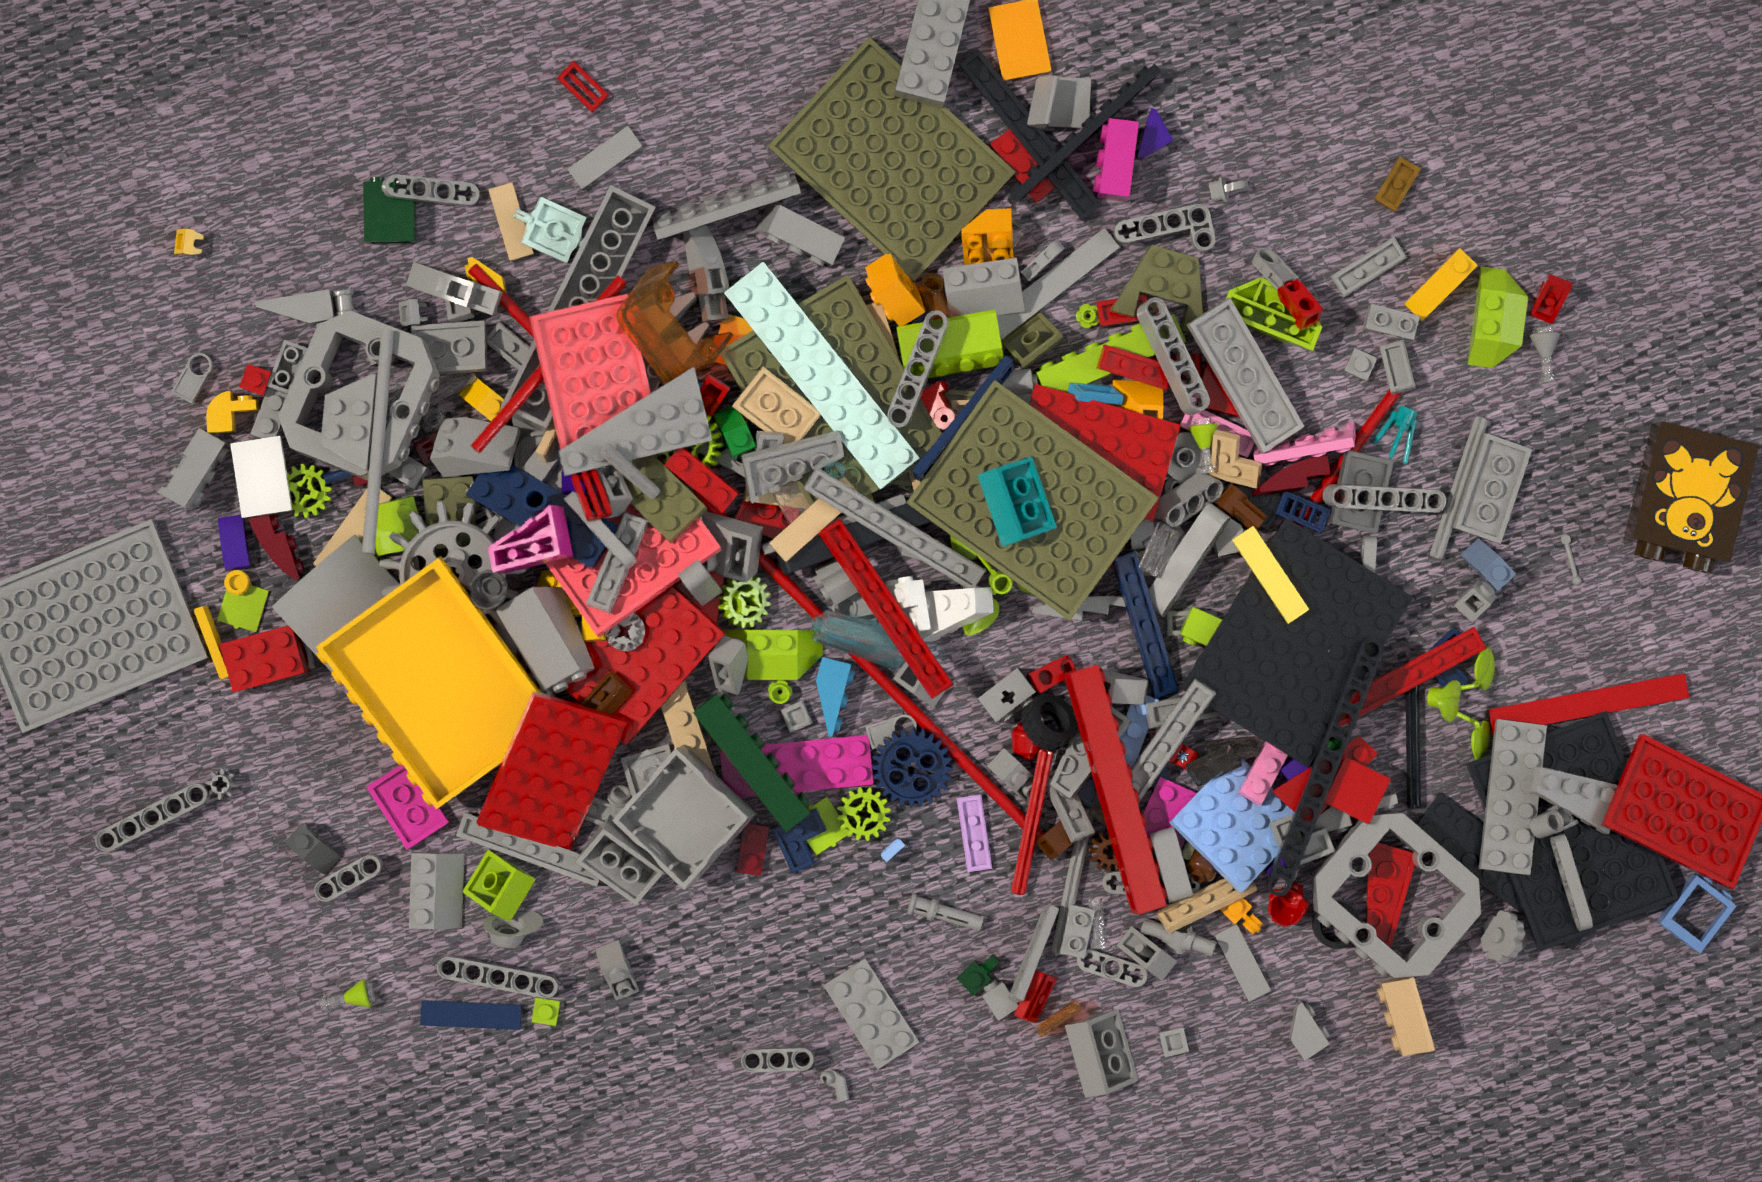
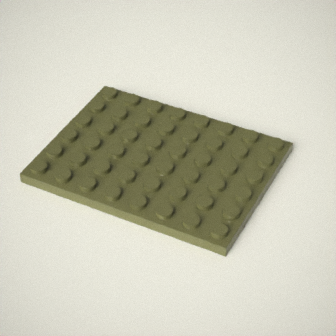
(890, 163)
(860, 344)
(1088, 496)

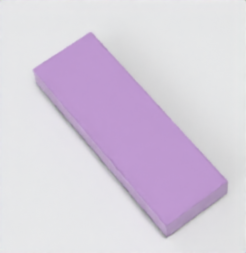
(974, 833)

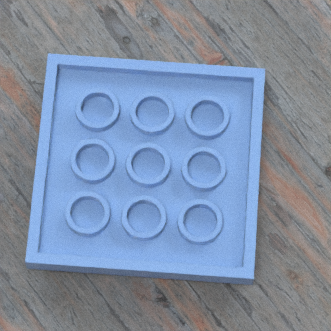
(1231, 828)

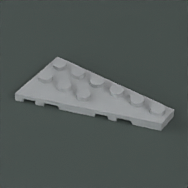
(656, 424)

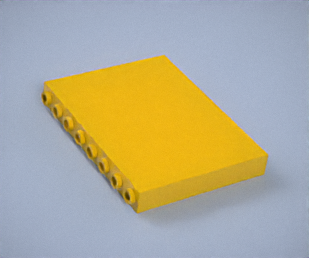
(432, 681)

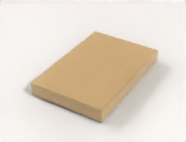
(776, 407)

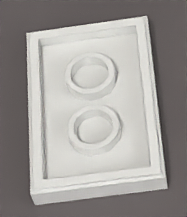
(261, 476)

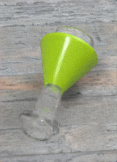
(1202, 432)
(360, 995)

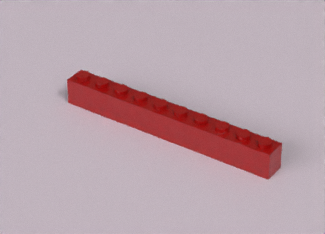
(1114, 789)

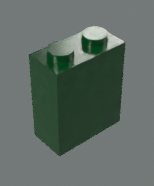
(388, 218)

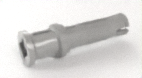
(932, 909)

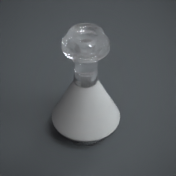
(1545, 342)

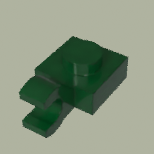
(976, 975)

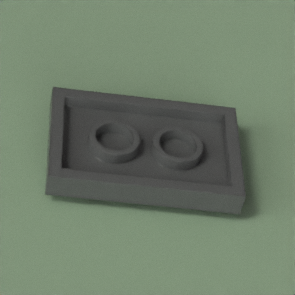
(1361, 470)

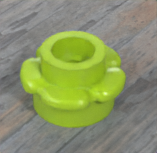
(1081, 316)
(775, 696)

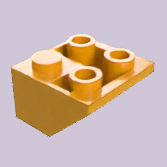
(988, 237)
(1140, 398)

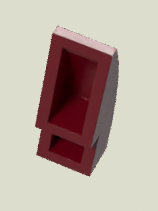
(1295, 476)

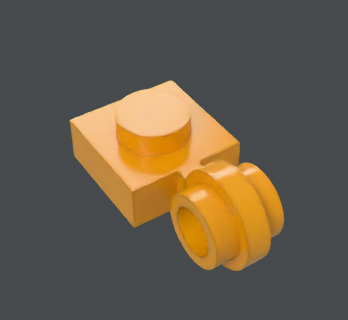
(1238, 910)

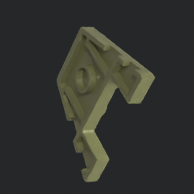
(1164, 276)

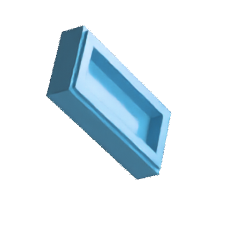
(1094, 392)

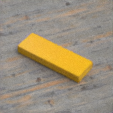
(212, 639)

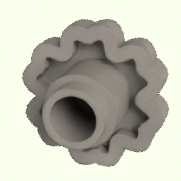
(1503, 936)

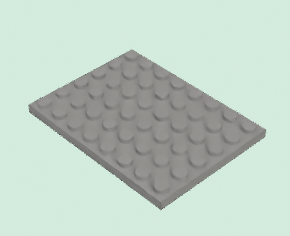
(93, 626)

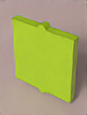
(244, 609)
(833, 834)

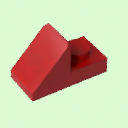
(1550, 298)
(712, 394)

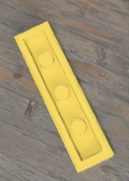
(1270, 574)

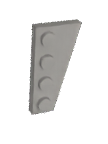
(780, 464)
(1074, 765)
(1575, 795)

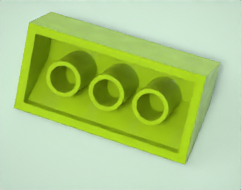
(968, 345)

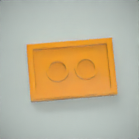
(1019, 39)

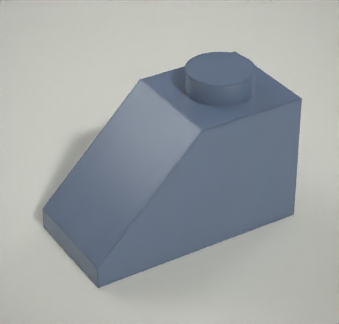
(1488, 564)

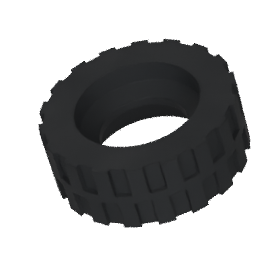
(1039, 732)

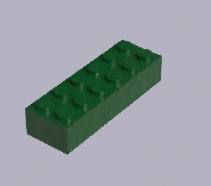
(752, 761)

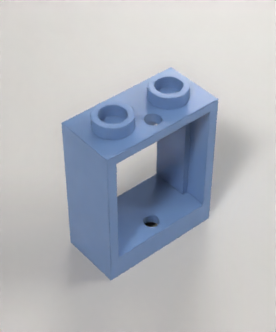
(1722, 896)

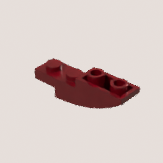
(278, 546)

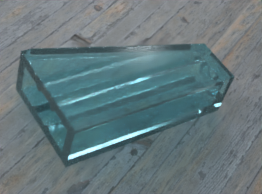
(856, 637)

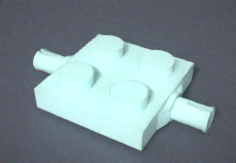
(552, 229)

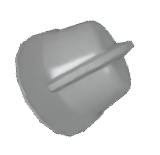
(510, 934)

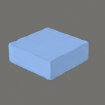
(892, 849)

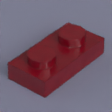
(752, 849)

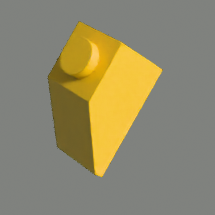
(482, 399)

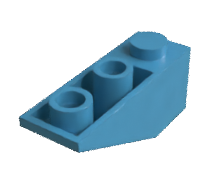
(831, 684)

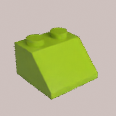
(395, 517)
(498, 885)

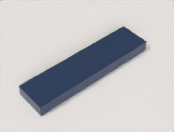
(471, 1014)

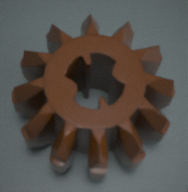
(1102, 856)

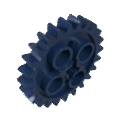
(918, 745)

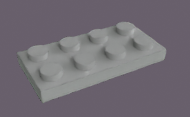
(1492, 488)
(871, 1013)

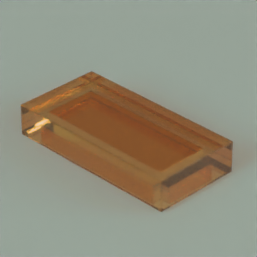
(1058, 1018)

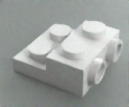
(912, 600)

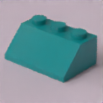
(1017, 501)

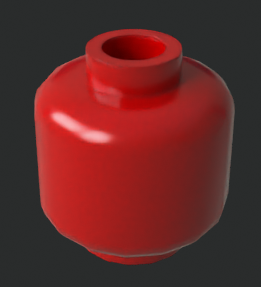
(1022, 744)

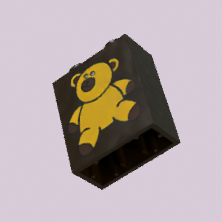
(1690, 496)

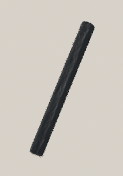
(1413, 748)

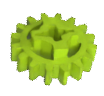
(309, 479)
(735, 605)
(852, 811)

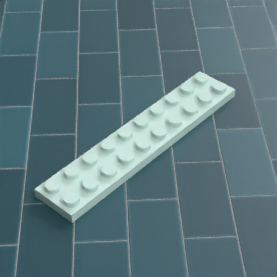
(821, 375)

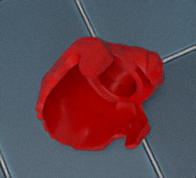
(1289, 908)

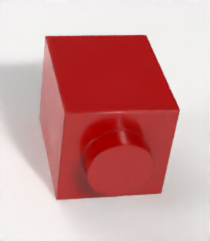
(255, 380)

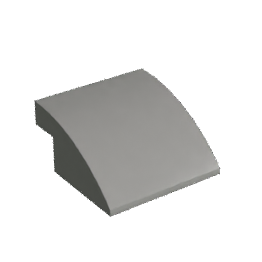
(334, 593)

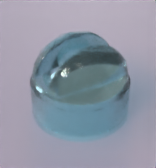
(828, 469)

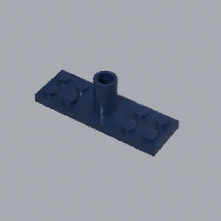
(516, 498)

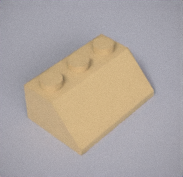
(1405, 1016)

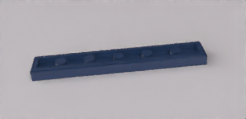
(999, 374)
(1145, 624)

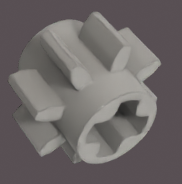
(217, 789)

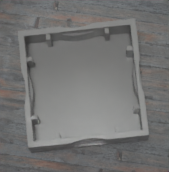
(684, 817)

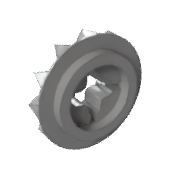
(636, 633)

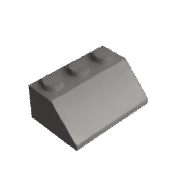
(985, 288)
(620, 862)
(436, 890)
(1101, 1053)

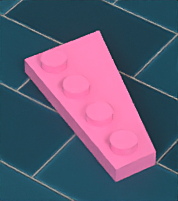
(1309, 445)

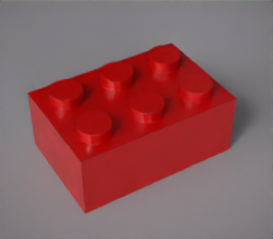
(264, 658)

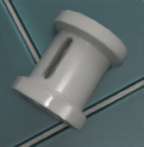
(343, 301)

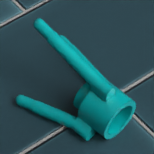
(1404, 420)

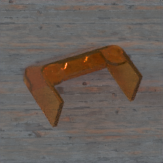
(657, 332)

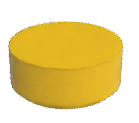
(237, 582)

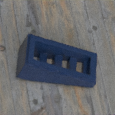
(1306, 504)

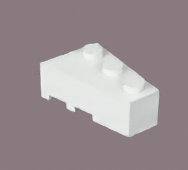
(954, 609)

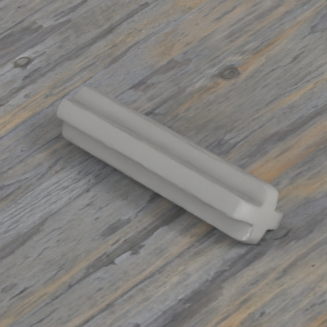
(629, 471)

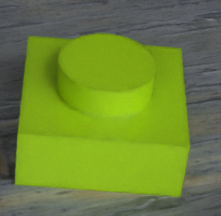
(546, 1011)

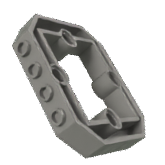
(318, 359)
(1451, 923)

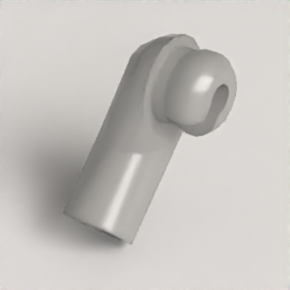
(836, 1081)

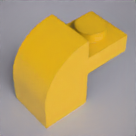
(222, 411)

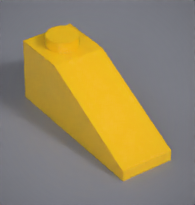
(1440, 284)

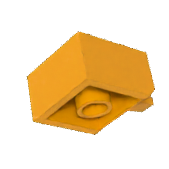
(894, 290)

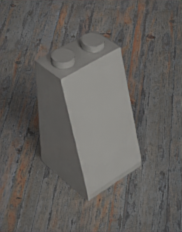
(547, 636)

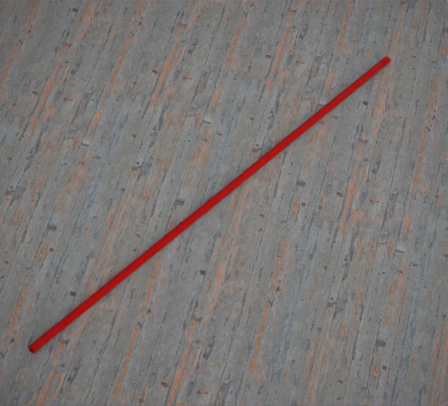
(813, 610)

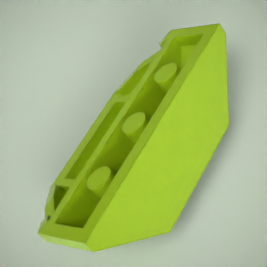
(1266, 314)
(1497, 318)
(778, 653)

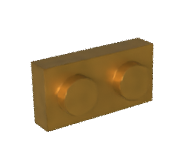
(1397, 184)

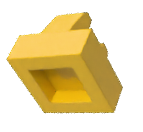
(185, 241)

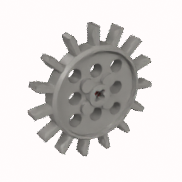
(446, 533)

